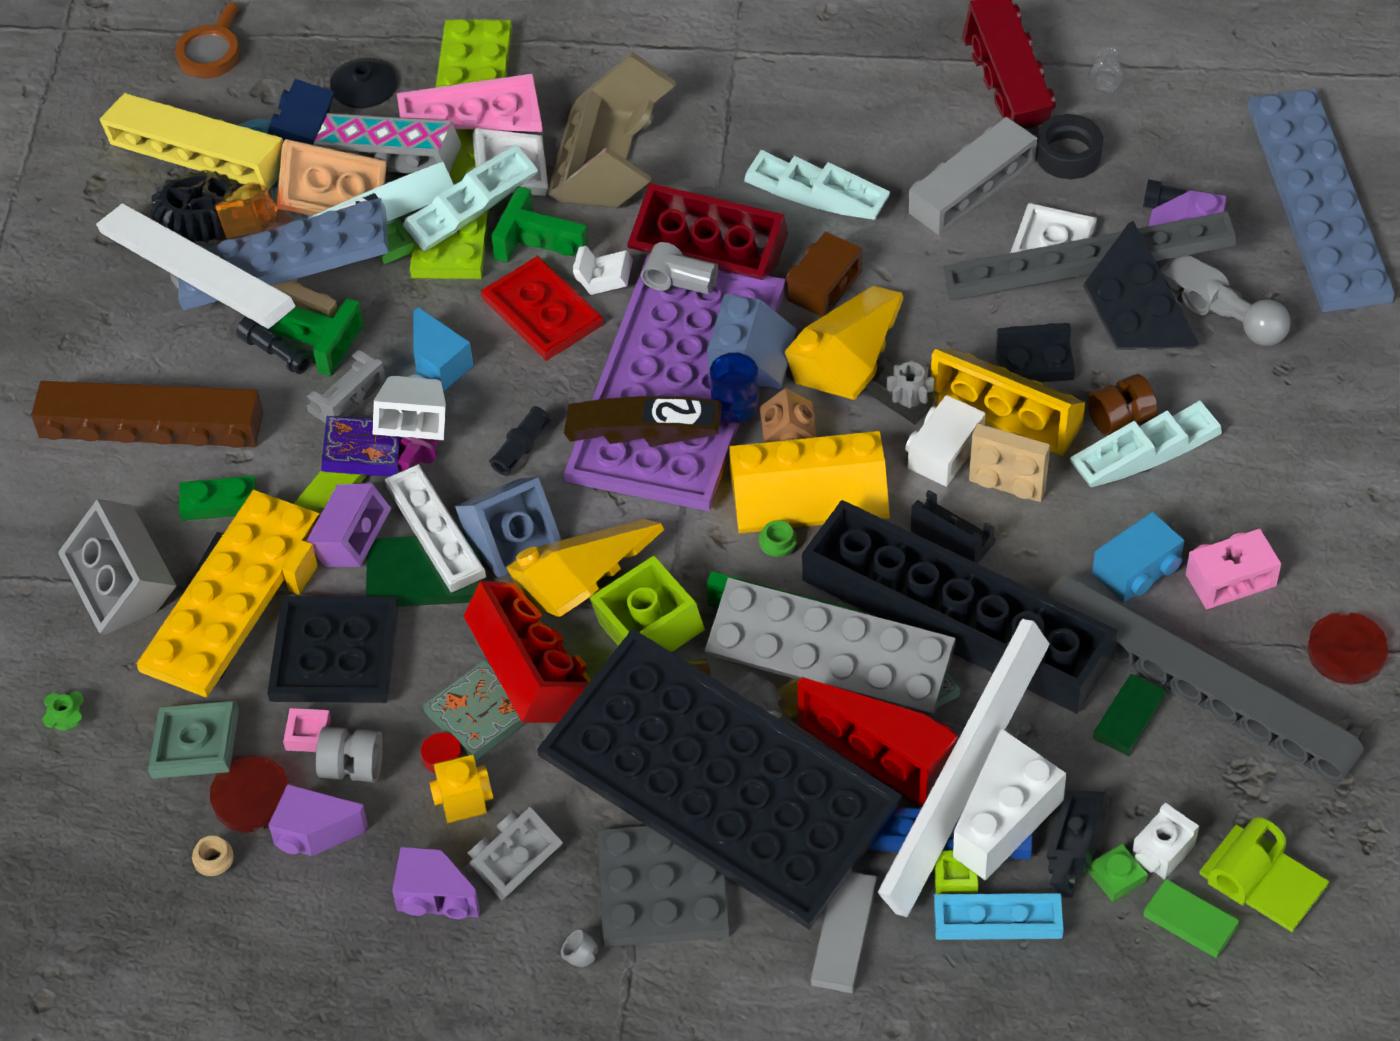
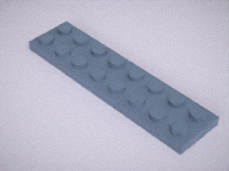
(1320, 201)

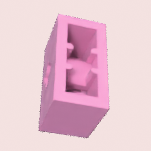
(1233, 568)

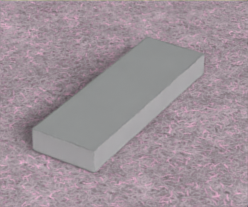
(844, 934)

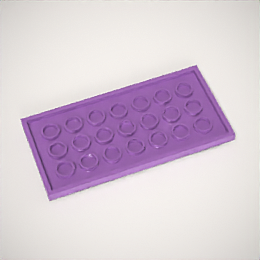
(665, 354)

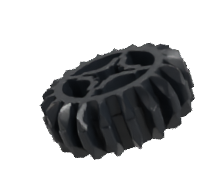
(189, 204)

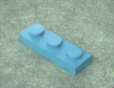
(998, 916)

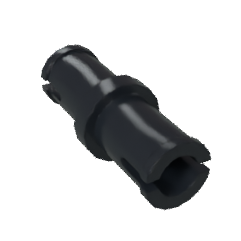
(520, 441)

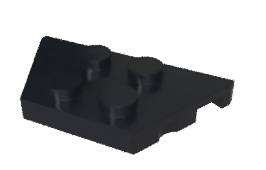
(1136, 299)

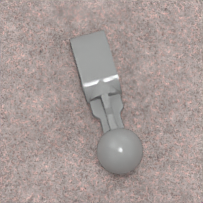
(1208, 290)

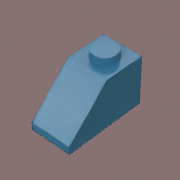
(439, 350)

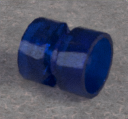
(735, 385)

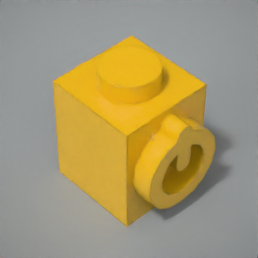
(461, 788)

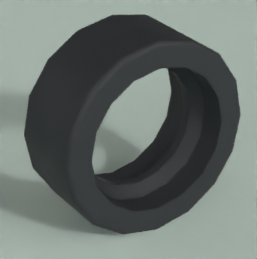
(1067, 165)

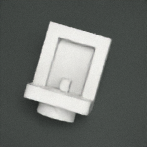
(602, 272)

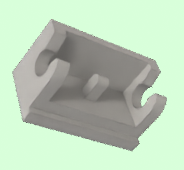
(351, 390)

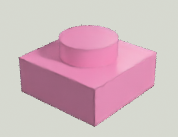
(304, 729)

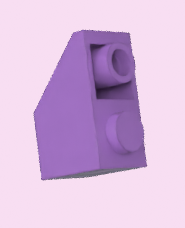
(432, 885)

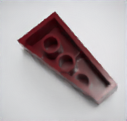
(1008, 61)

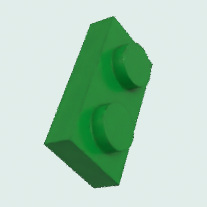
(214, 497)

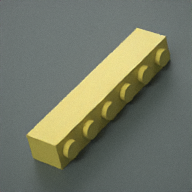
(193, 140)

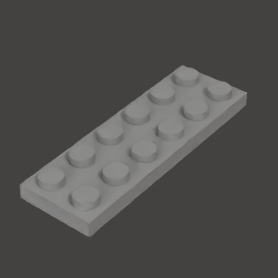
(830, 646)

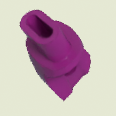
(416, 451)

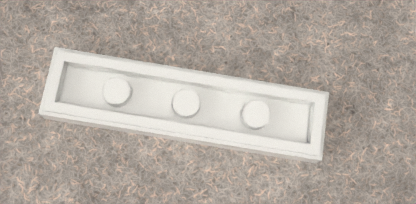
(435, 528)

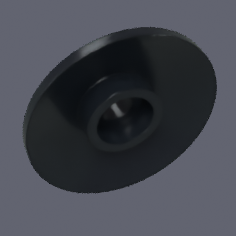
(363, 83)

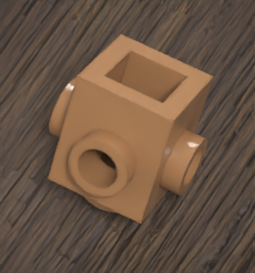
(787, 417)

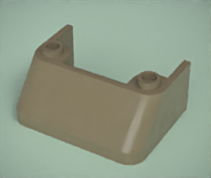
(599, 132)

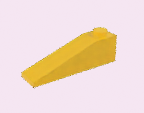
(843, 346)
(566, 571)

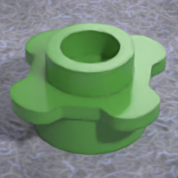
(66, 718)

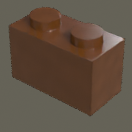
(824, 274)

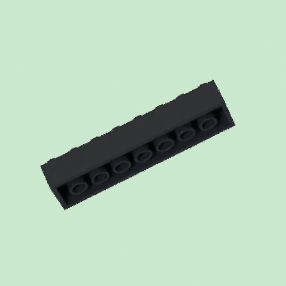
(944, 593)

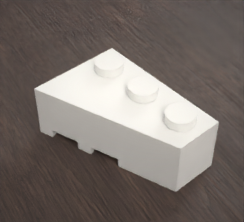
(1006, 804)

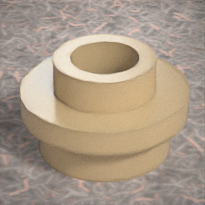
(208, 847)

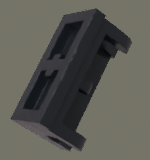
(950, 530)

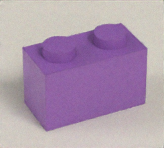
(348, 525)

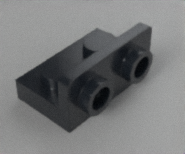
(1036, 351)

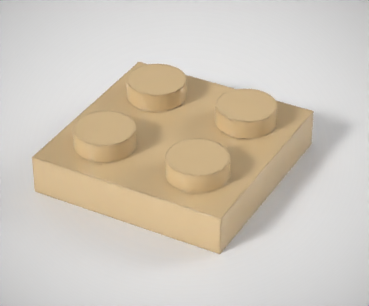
(1009, 462)

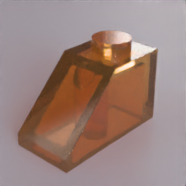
(247, 211)

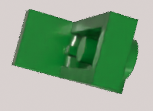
(533, 229)
(328, 335)

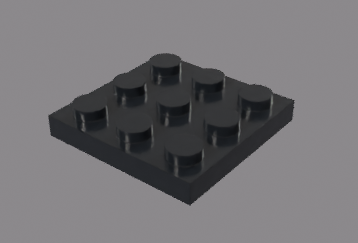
(333, 649)

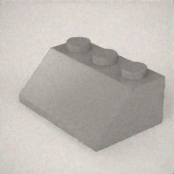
(116, 566)

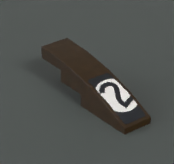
(654, 418)

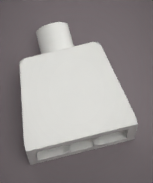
(410, 408)

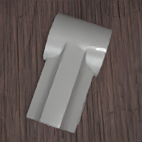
(669, 267)

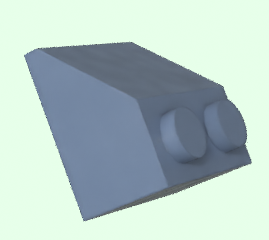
(754, 330)
(508, 522)

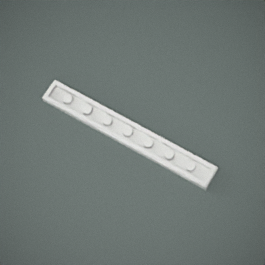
(196, 266)
(963, 768)

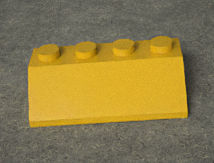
(1008, 399)
(807, 479)

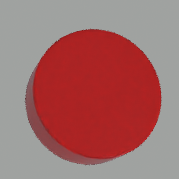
(439, 748)

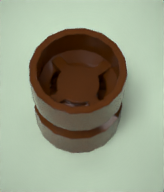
(1120, 405)

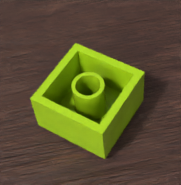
(649, 603)

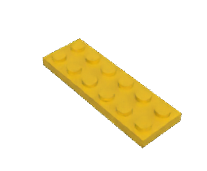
(227, 594)

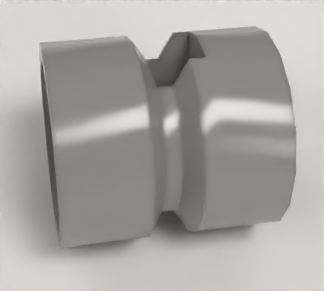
(349, 754)

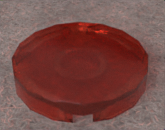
(1347, 648)
(248, 793)

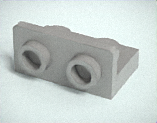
(514, 853)

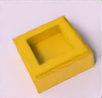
(299, 567)

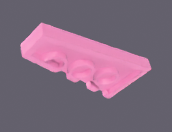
(486, 104)

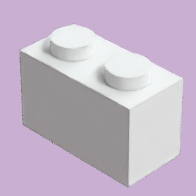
(943, 440)

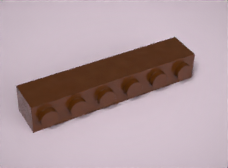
(147, 414)

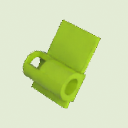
(1262, 876)

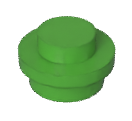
(778, 539)

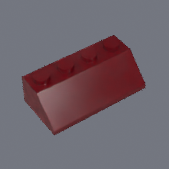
(711, 229)

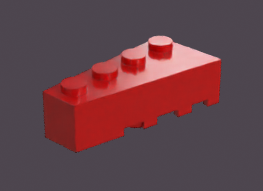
(524, 653)

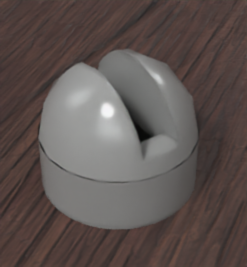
(579, 949)

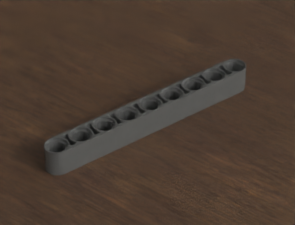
(1217, 687)

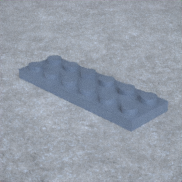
(301, 247)

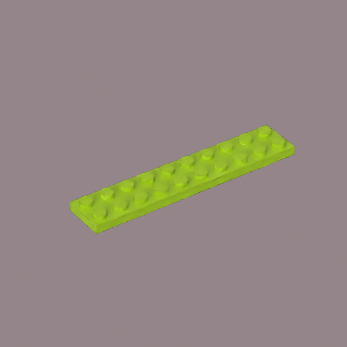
(468, 54)

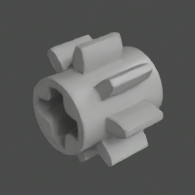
(910, 384)

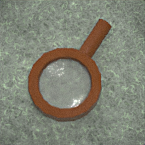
(209, 49)

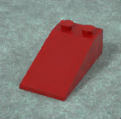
(882, 739)

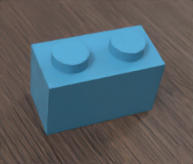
(1138, 557)

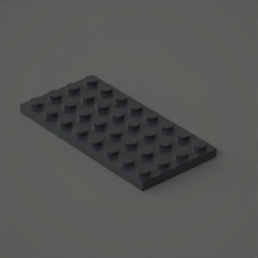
(720, 777)

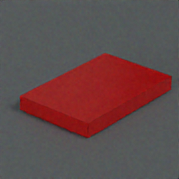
(542, 308)

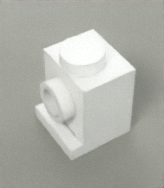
(1165, 841)

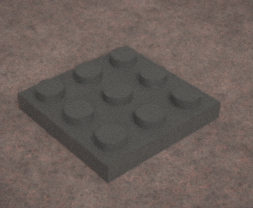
(656, 890)

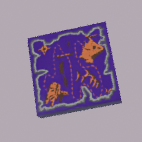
(354, 448)

